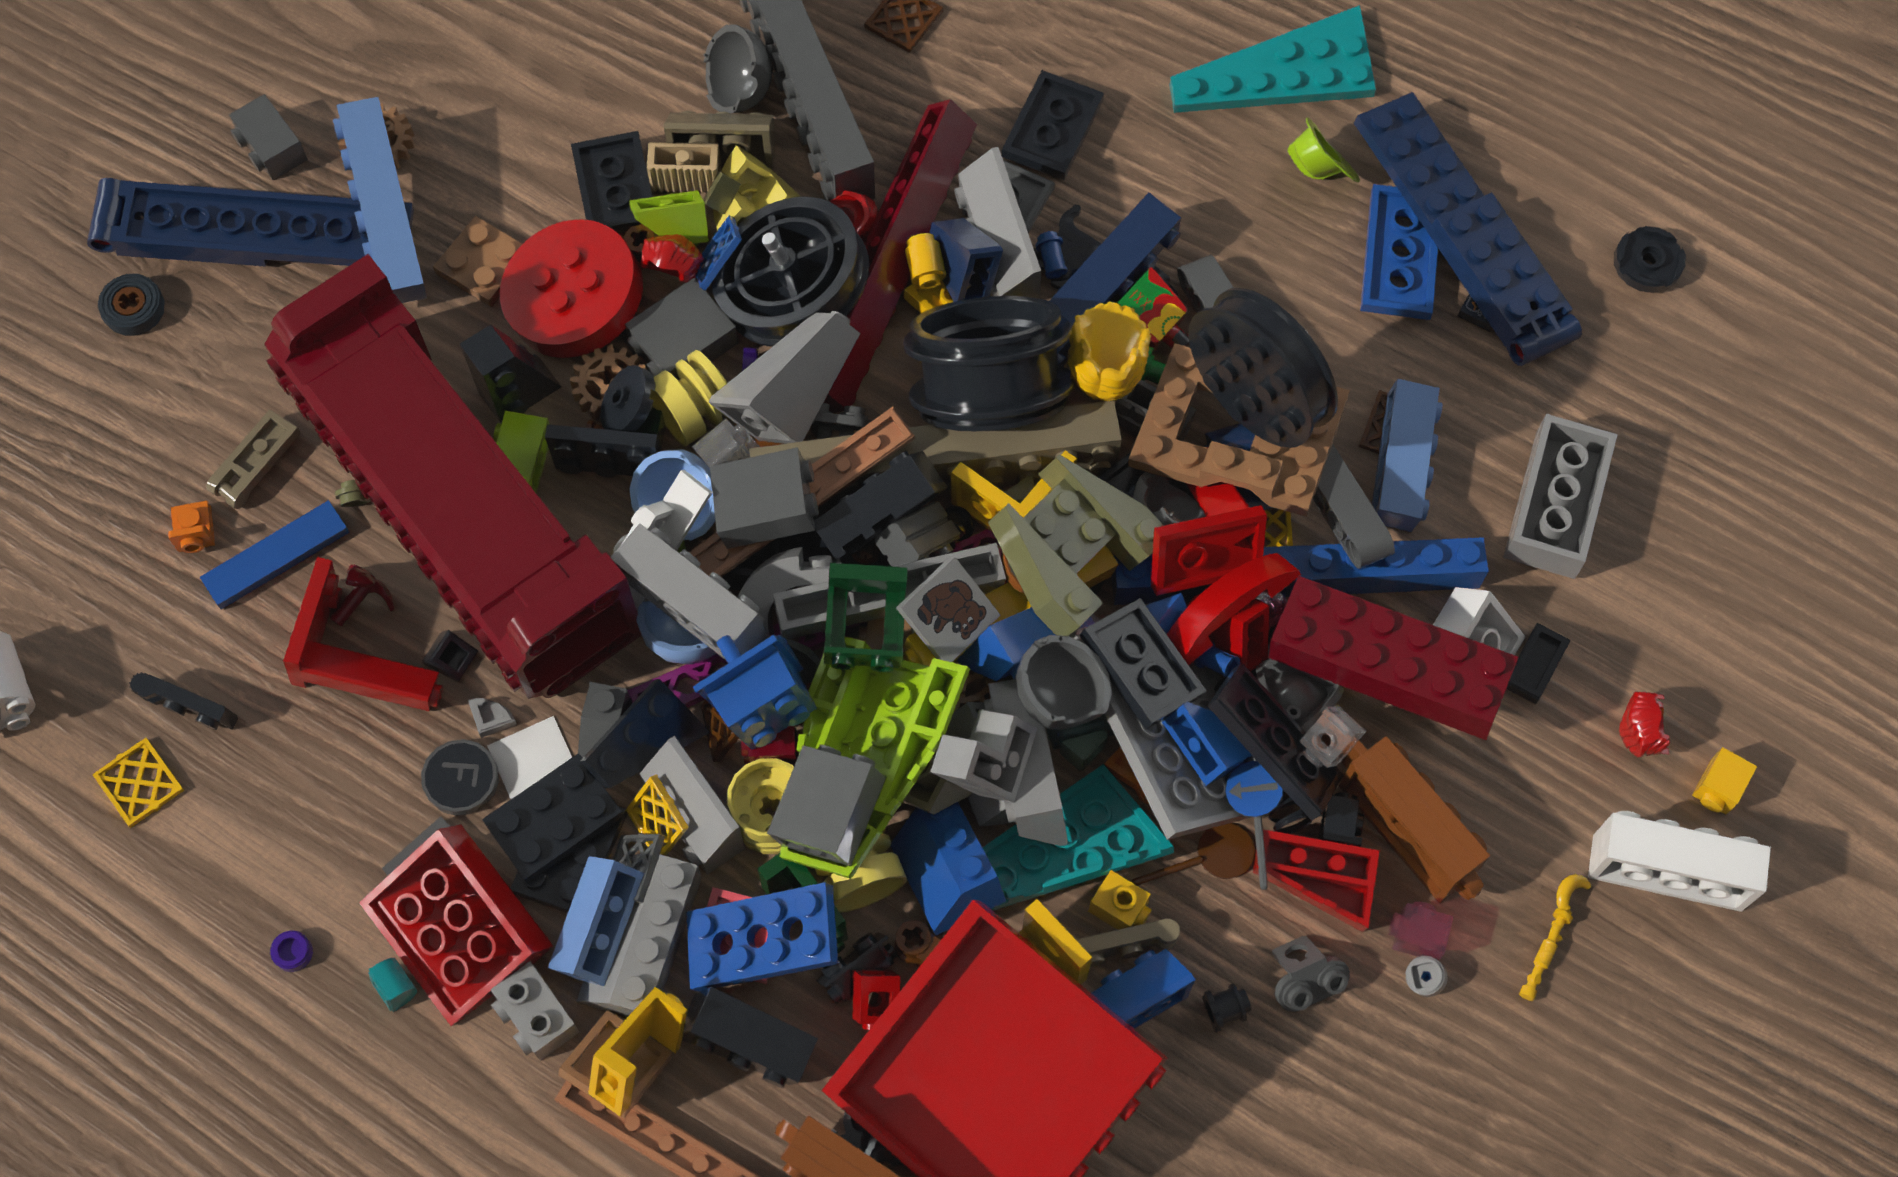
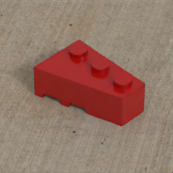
(1324, 874)

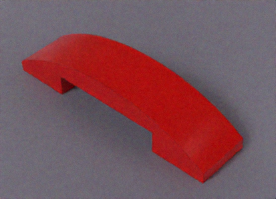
(1225, 599)

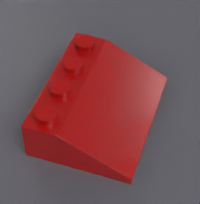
(454, 922)

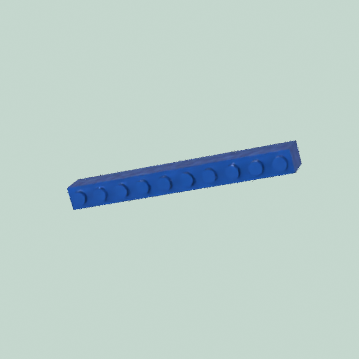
(1413, 567)

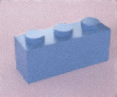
(596, 920)

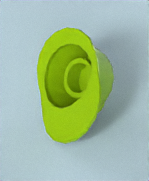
(1317, 157)

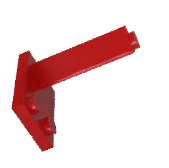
(1210, 546)
(347, 670)

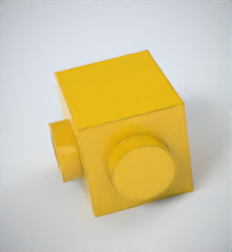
(1120, 902)

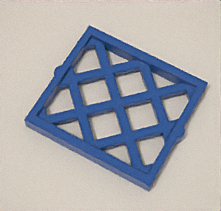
(724, 250)

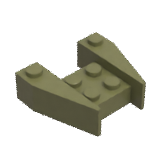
(1064, 535)

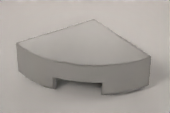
(490, 716)

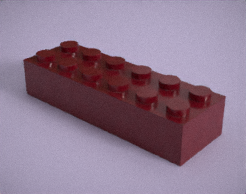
(1392, 657)

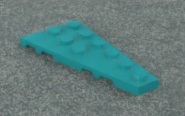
(1301, 66)
(1103, 834)

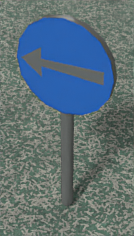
(1254, 795)

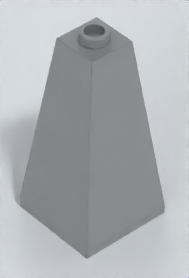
(789, 382)

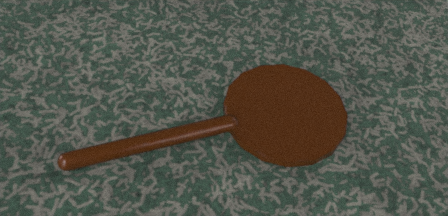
(1221, 850)

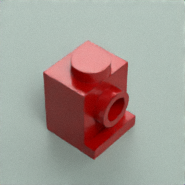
(883, 982)

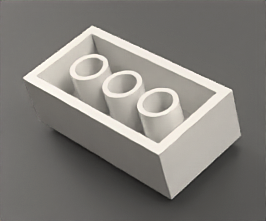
(1679, 861)

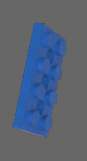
(1382, 263)
(779, 954)

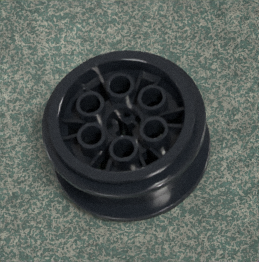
(989, 363)

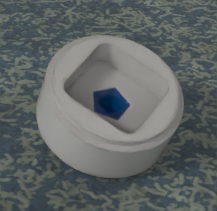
(1426, 976)

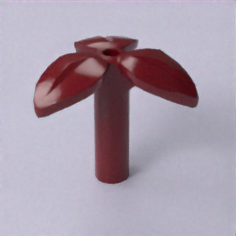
(364, 584)

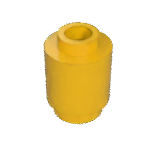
(925, 261)

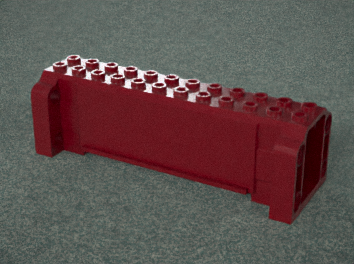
(446, 487)

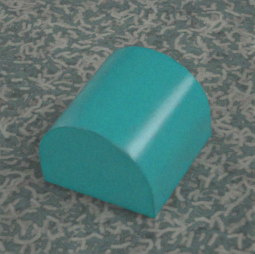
(392, 983)

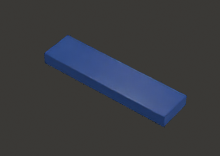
(274, 555)

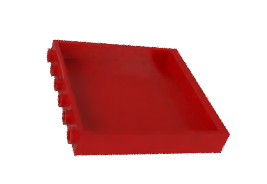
(994, 1062)

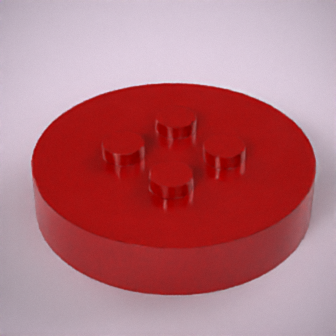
(571, 288)

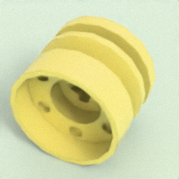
(687, 399)
(750, 793)
(873, 881)

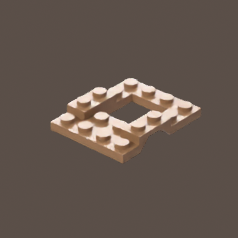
(1274, 473)

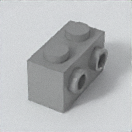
(534, 1011)

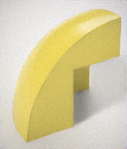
(757, 188)

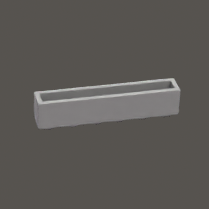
(805, 608)

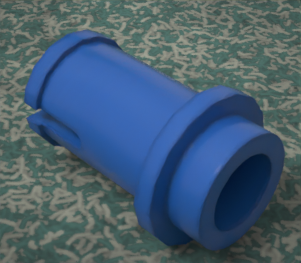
(1050, 248)
(1217, 660)

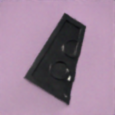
(641, 734)

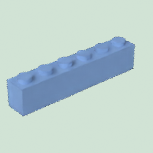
(379, 196)

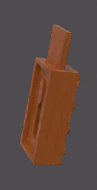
(1414, 819)
(822, 1153)

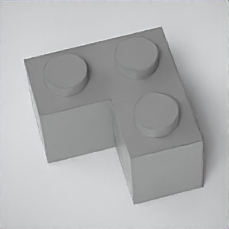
(991, 759)

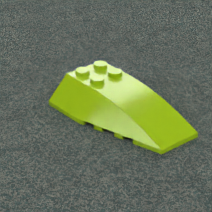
(887, 718)

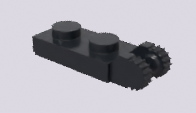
(180, 700)

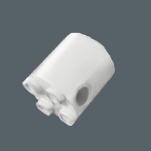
(15, 695)

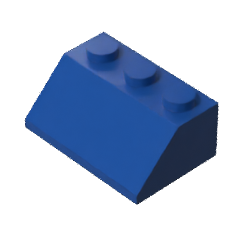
(1003, 644)
(945, 865)
(1146, 989)

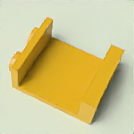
(611, 1073)

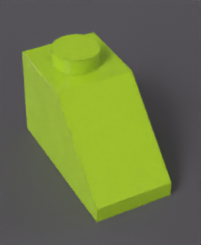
(673, 214)
(524, 444)

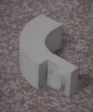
(782, 573)

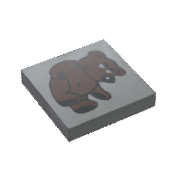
(948, 611)

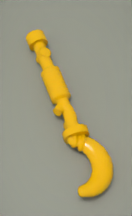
(1548, 947)

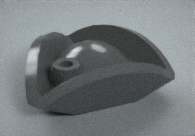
(1298, 692)

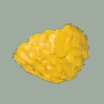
(1108, 351)

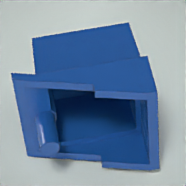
(758, 690)

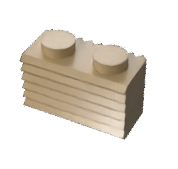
(682, 166)

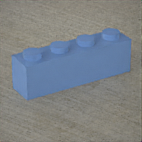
(1405, 454)

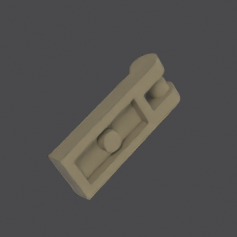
(253, 459)
(1131, 940)

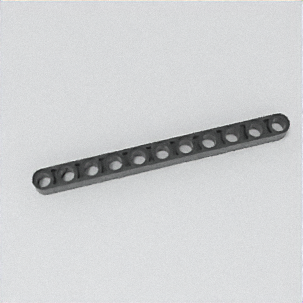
(1338, 492)

